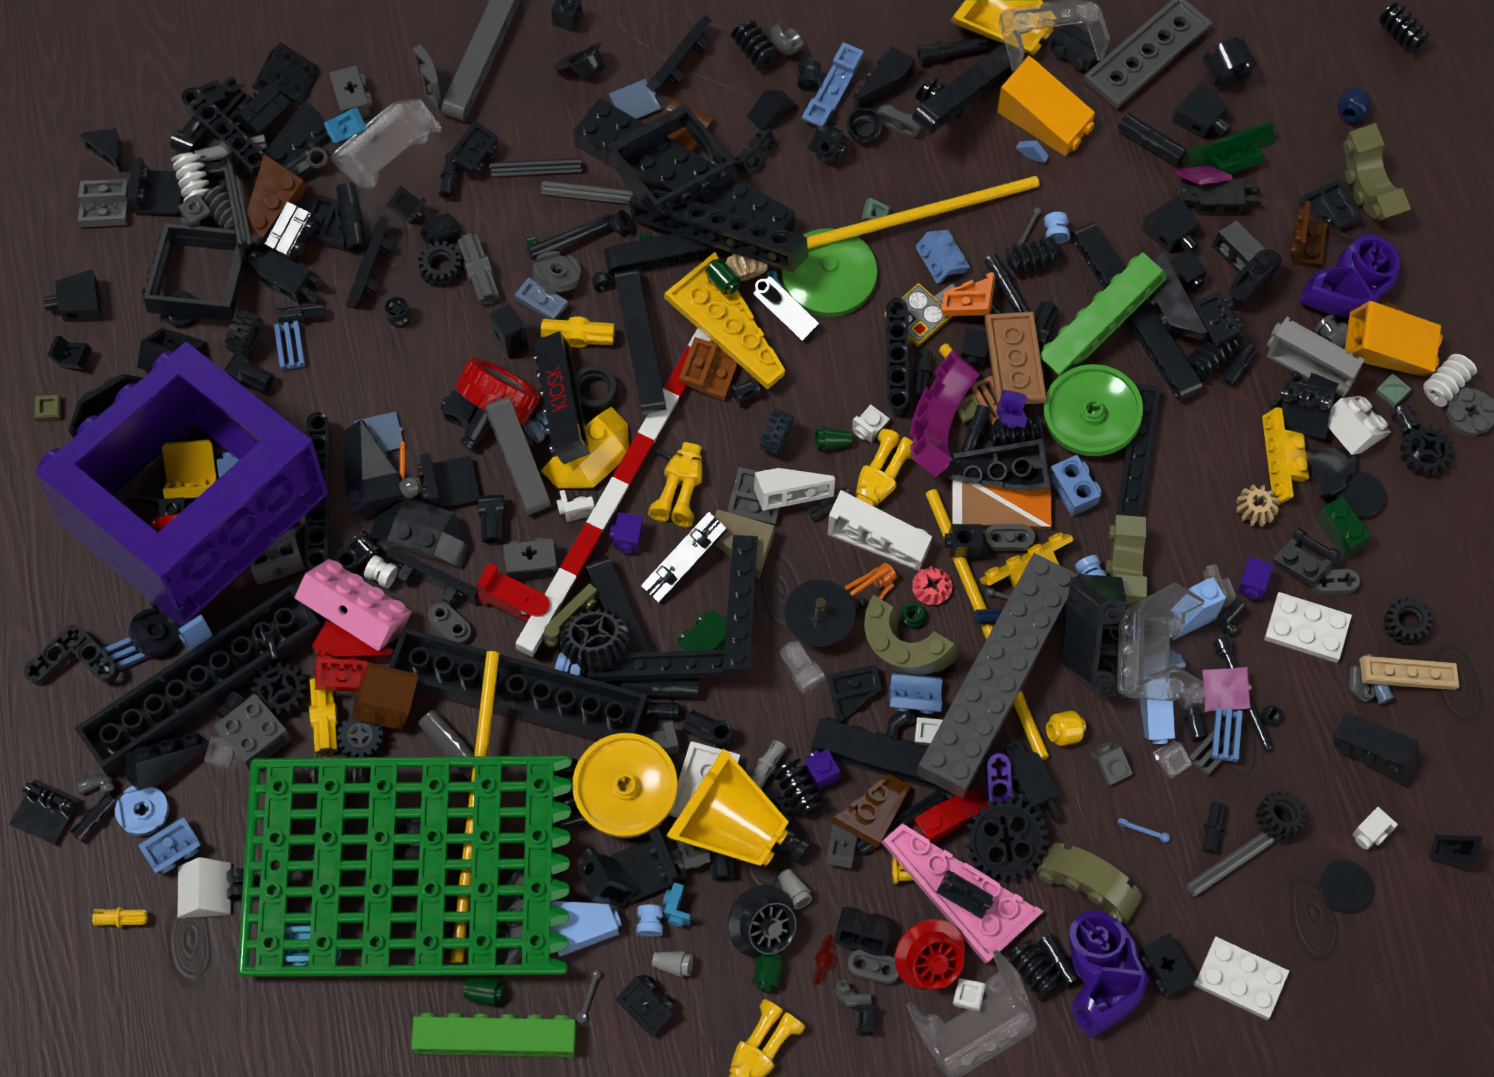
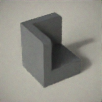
(666, 738)

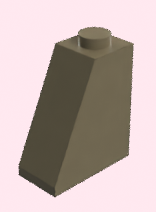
(744, 526)

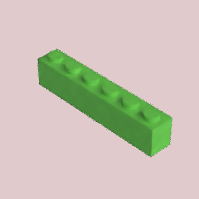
(1103, 315)
(494, 1035)

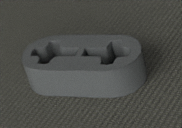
(1338, 587)

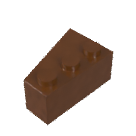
(271, 192)

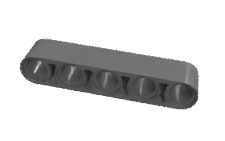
(517, 455)

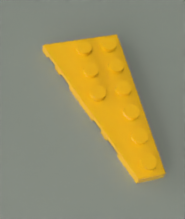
(726, 323)

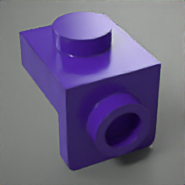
(1011, 409)

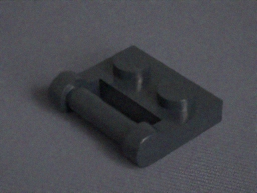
(1302, 564)

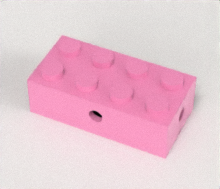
(353, 604)

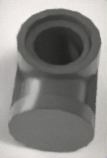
(1332, 330)

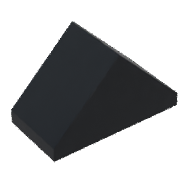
(770, 109)
(105, 145)
(1456, 851)

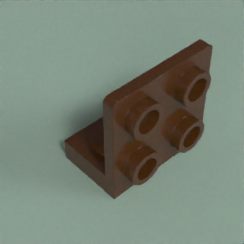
(1308, 239)

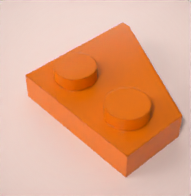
(969, 298)

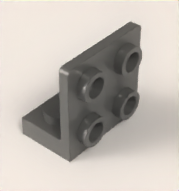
(253, 731)

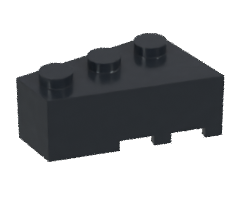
(1378, 748)

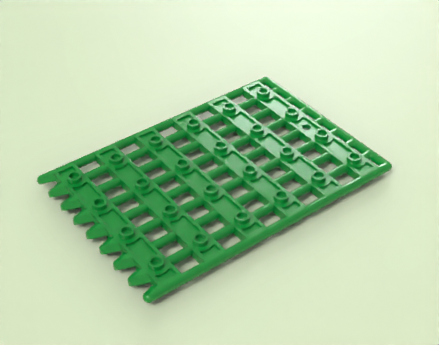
(379, 889)

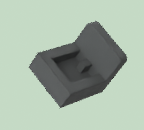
(193, 211)
(1112, 762)
(841, 847)
(693, 856)

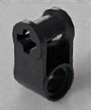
(358, 551)

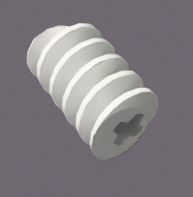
(189, 175)
(1449, 379)

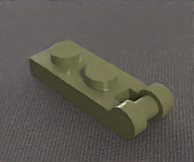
(582, 602)

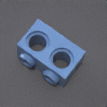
(1069, 486)

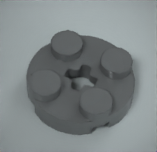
(556, 282)
(1475, 400)

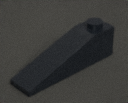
(1009, 466)
(369, 475)

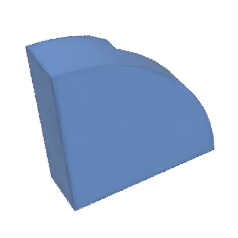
(1032, 150)

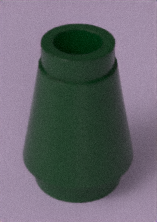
(832, 438)

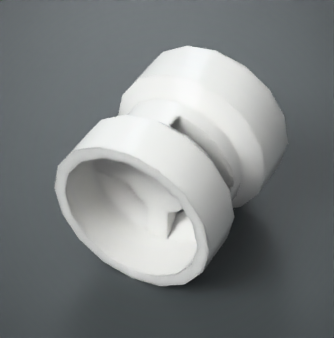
(381, 571)

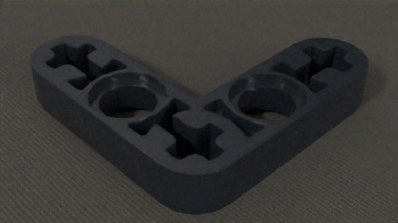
(75, 648)

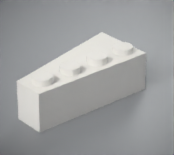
(877, 531)

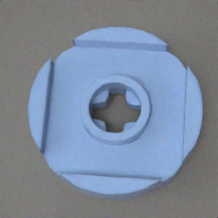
(154, 818)

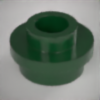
(913, 608)

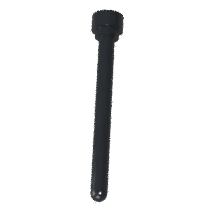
(1224, 648)

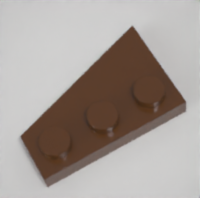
(874, 811)

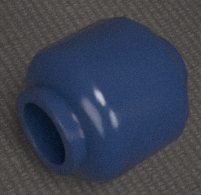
(1354, 104)

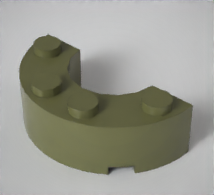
(1368, 175)
(1127, 555)
(905, 658)
(1093, 876)

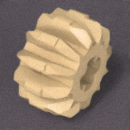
(745, 267)
(1266, 505)

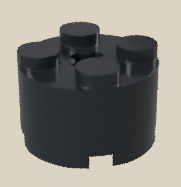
(1229, 62)

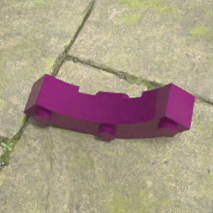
(936, 411)

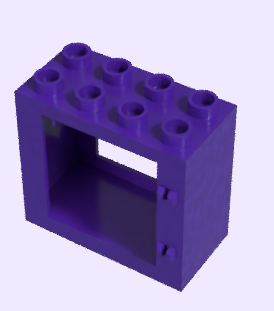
(221, 528)

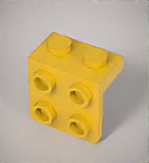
(188, 468)

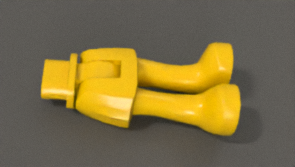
(685, 470)
(875, 484)
(748, 1059)

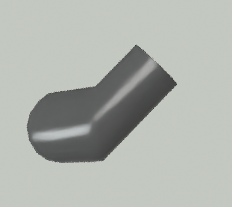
(1358, 688)
(95, 781)

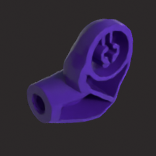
(1361, 275)
(1109, 967)

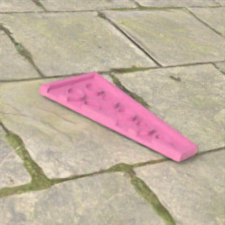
(928, 867)

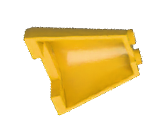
(984, 17)
(730, 815)

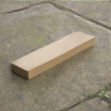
(1409, 673)

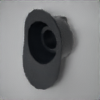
(583, 63)

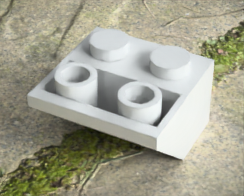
(1357, 424)

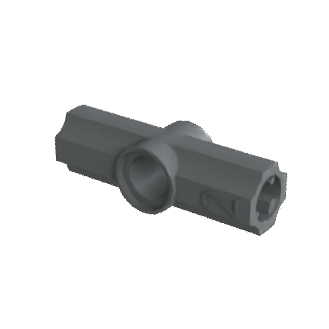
(478, 269)

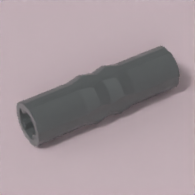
(446, 739)

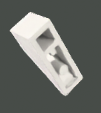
(789, 487)

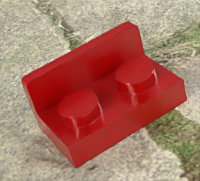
(338, 674)

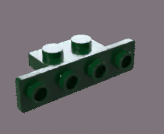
(1234, 151)

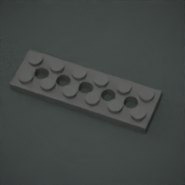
(1148, 65)

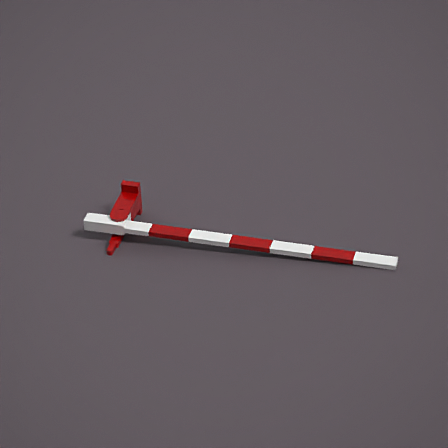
(541, 608)

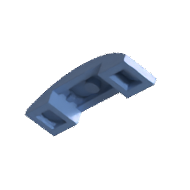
(834, 86)
(194, 633)

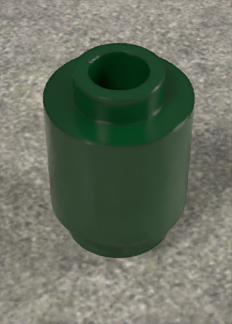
(722, 277)
(767, 972)
(483, 990)

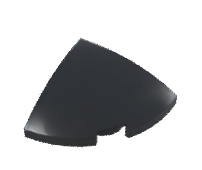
(1331, 469)

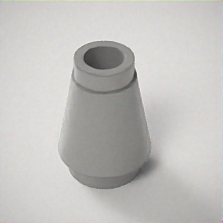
(795, 889)
(675, 963)

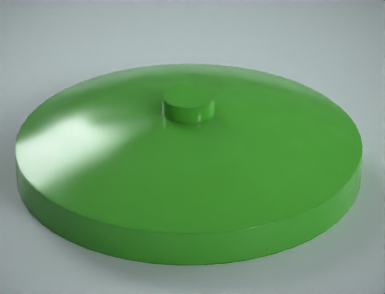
(833, 277)
(1093, 410)

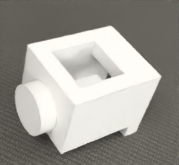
(1374, 829)

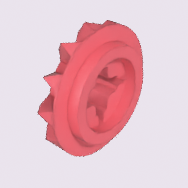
(929, 595)

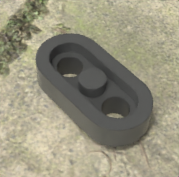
(898, 121)
(1008, 534)
(449, 622)
(873, 967)

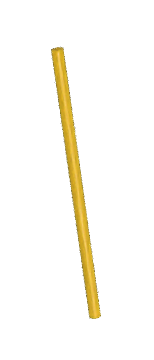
(922, 212)
(978, 603)
(481, 749)

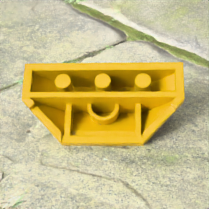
(607, 445)

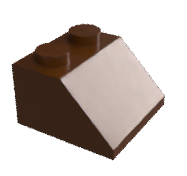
(384, 696)

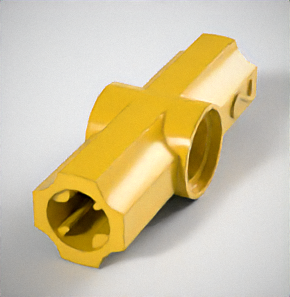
(580, 331)
(323, 720)

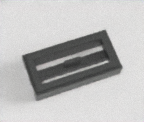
(1200, 764)

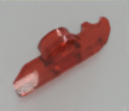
(823, 959)

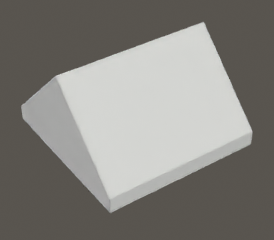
(203, 888)

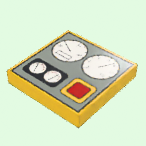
(924, 314)

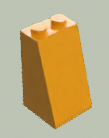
(1045, 107)
(1393, 339)

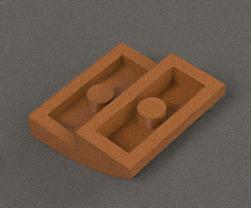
(708, 369)

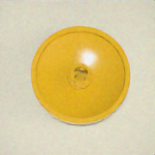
(625, 785)

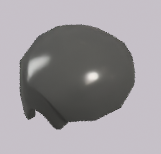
(786, 40)

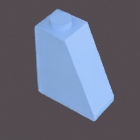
(1207, 612)
(1157, 720)
(586, 924)

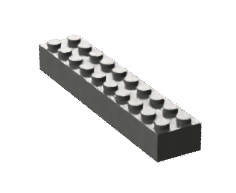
(997, 676)

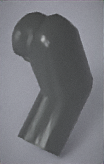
(849, 997)

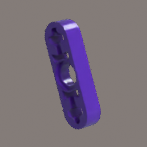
(1004, 770)

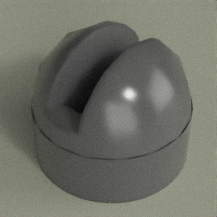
(410, 487)

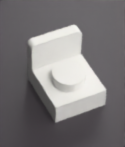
(869, 424)
(577, 509)

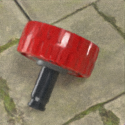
(486, 382)

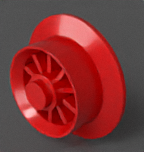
(930, 954)

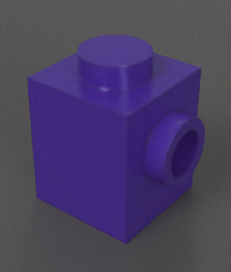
(627, 533)
(1254, 578)
(822, 769)

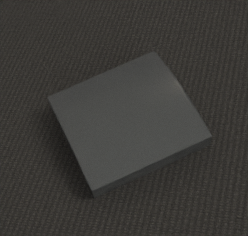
(428, 74)
(103, 203)
(744, 499)

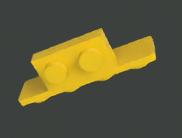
(1285, 455)
(1016, 564)

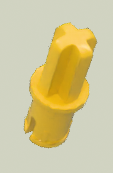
(119, 917)

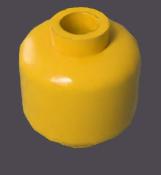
(1065, 728)

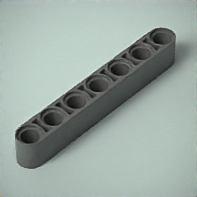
(478, 58)

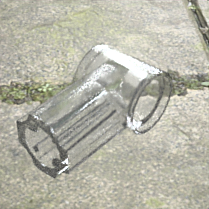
(804, 671)

